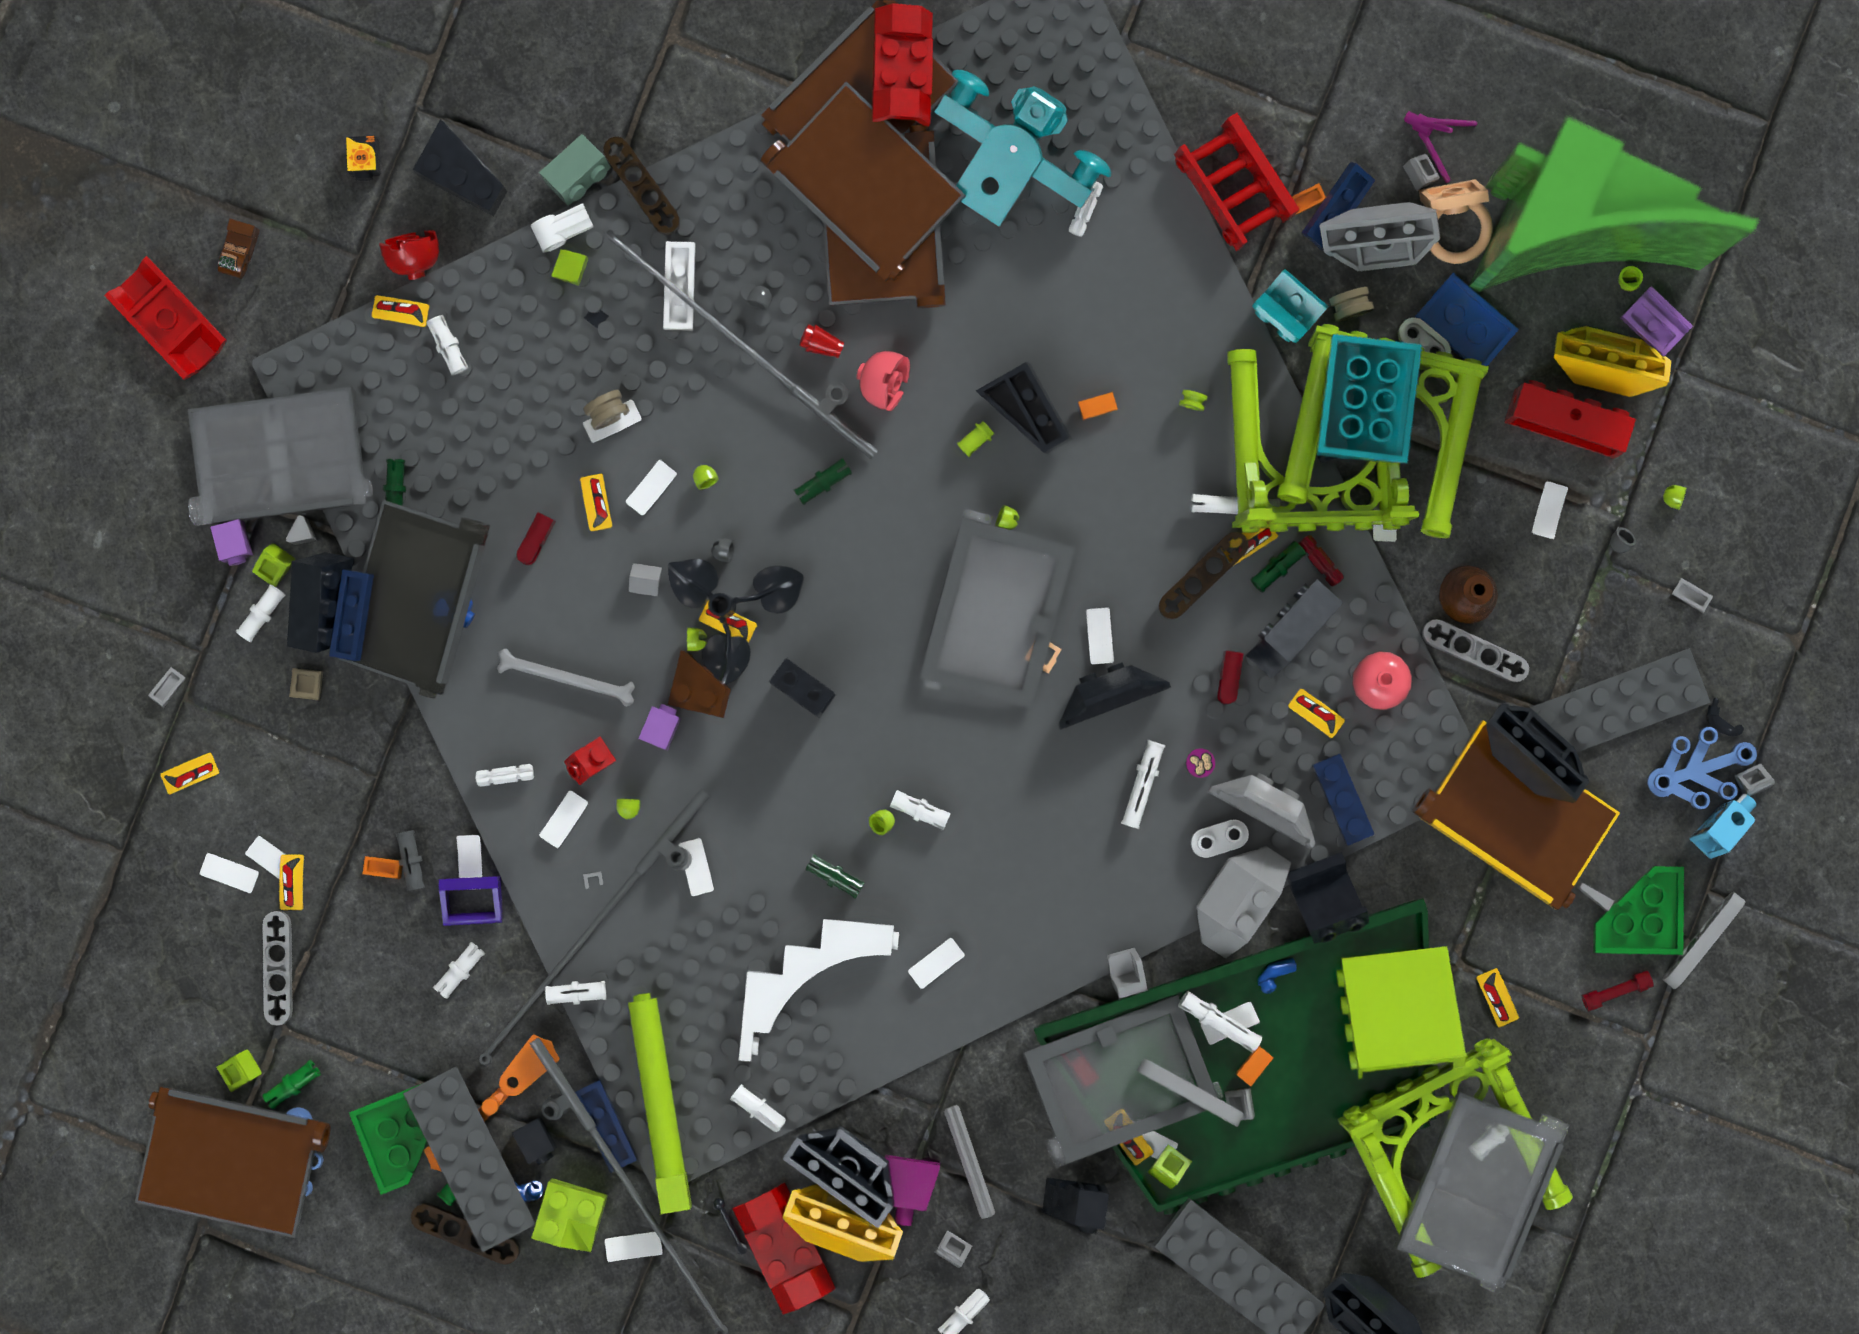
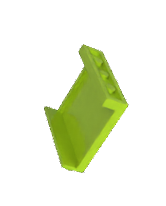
(1401, 1010)

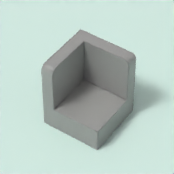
(1127, 972)

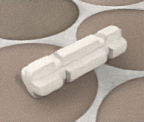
(1083, 214)
(504, 775)

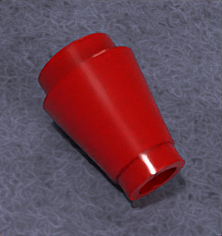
(820, 342)

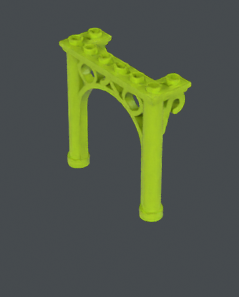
(1463, 386)
(1252, 493)
(1366, 1124)

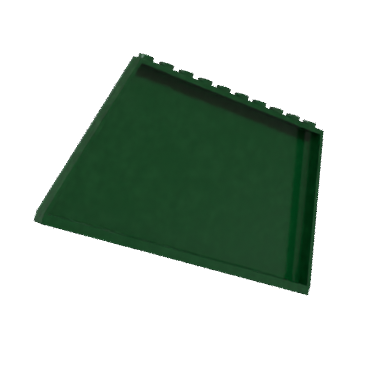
(1302, 1086)

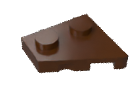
(697, 688)

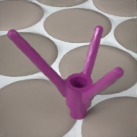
(1425, 125)

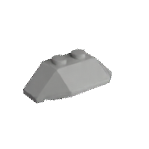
(1381, 235)
(1268, 805)
(1240, 899)

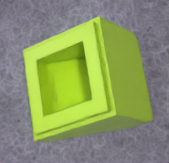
(570, 267)
(273, 564)
(239, 1070)
(1169, 1167)

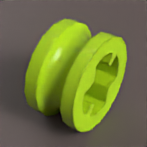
(1193, 400)

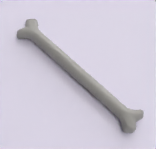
(508, 661)

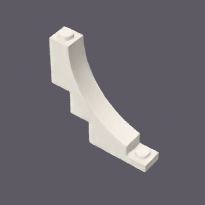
(769, 992)

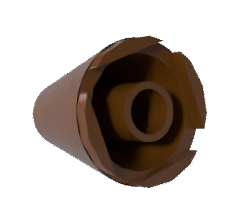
(1458, 594)

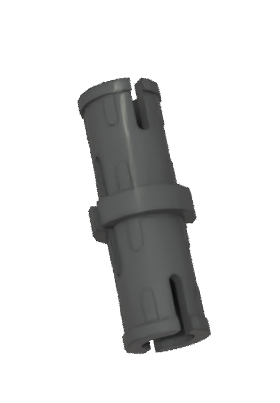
(410, 860)

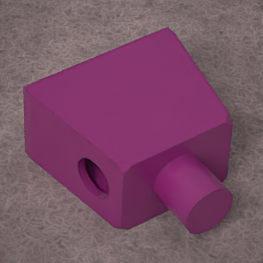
(912, 1185)

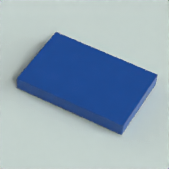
(1467, 321)

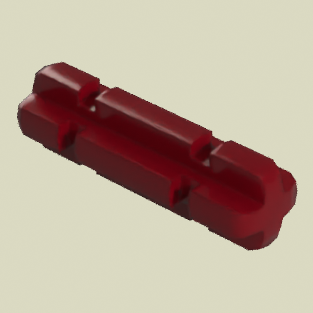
(1321, 561)

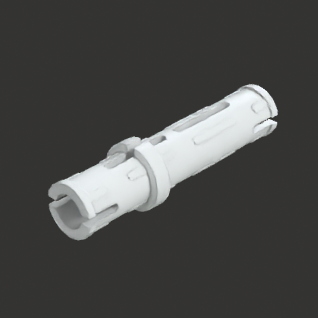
(1220, 504)
(1133, 817)
(1214, 1018)

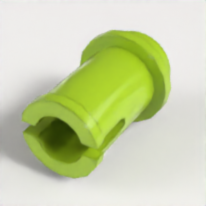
(975, 438)

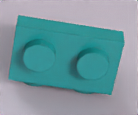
(1289, 307)

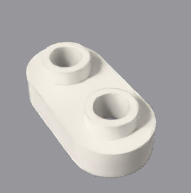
(1425, 335)
(1219, 838)

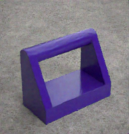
(447, 885)

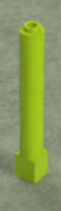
(659, 1105)

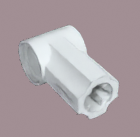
(554, 230)

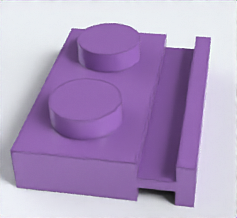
(1656, 321)

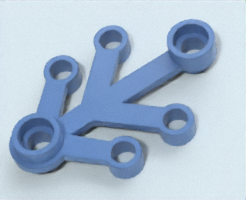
(1696, 769)

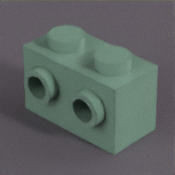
(575, 170)

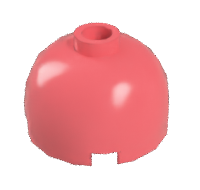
(882, 379)
(1382, 680)

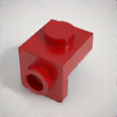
(589, 760)

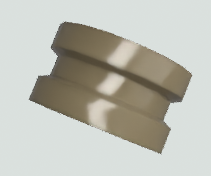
(1351, 304)
(606, 409)

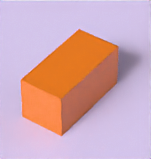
(1254, 1065)

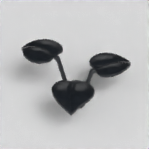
(692, 585)

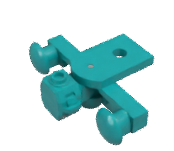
(1013, 150)

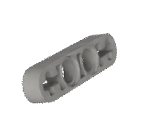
(1473, 655)
(1703, 940)
(282, 968)
(1190, 1092)

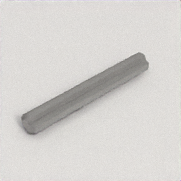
(969, 1161)

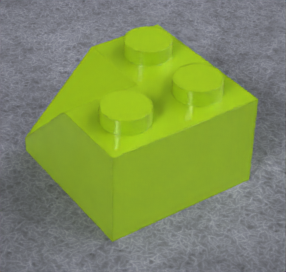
(569, 1216)

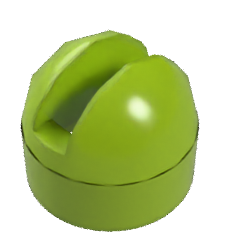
(1629, 274)
(704, 477)
(1674, 496)
(1007, 518)
(693, 637)
(628, 807)
(881, 821)

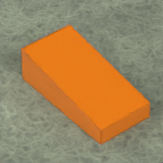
(1309, 198)
(1097, 406)
(382, 867)

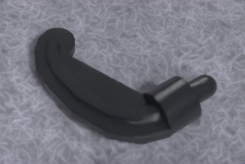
(1720, 724)

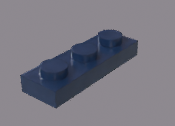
(1343, 197)
(351, 615)
(1343, 799)
(607, 1124)

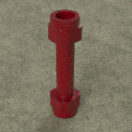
(1641, 982)

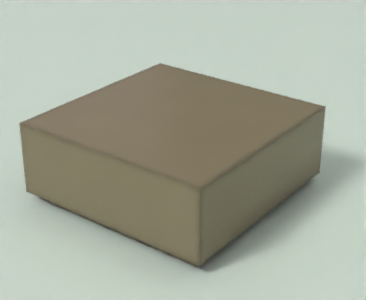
(306, 684)

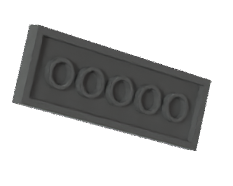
(1626, 701)
(469, 1159)
(1237, 1272)

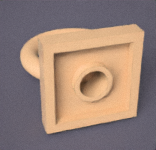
(1457, 199)

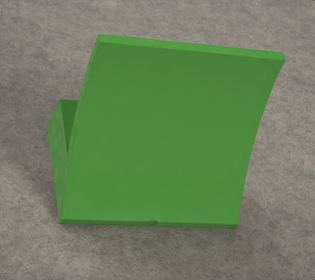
(1596, 207)

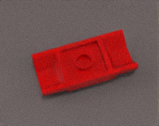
(902, 63)
(167, 319)
(786, 1260)

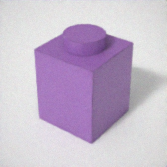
(231, 542)
(660, 726)

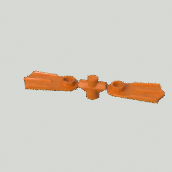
(525, 1068)

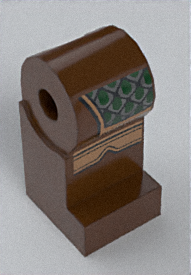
(237, 248)

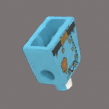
(1725, 827)

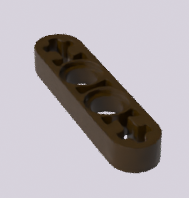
(639, 187)
(1206, 578)
(463, 1239)

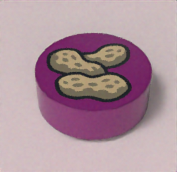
(1200, 763)

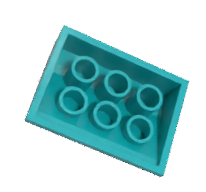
(1368, 399)

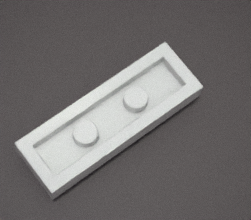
(681, 273)

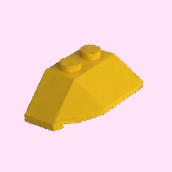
(1611, 361)
(836, 1227)

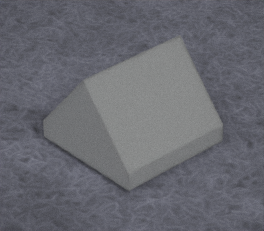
(1421, 171)
(301, 532)
(645, 579)
(1754, 780)
(1241, 1100)
(953, 1249)

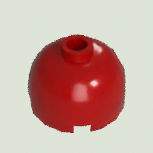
(410, 253)

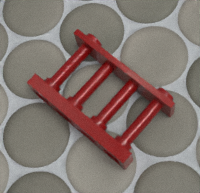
(1250, 158)

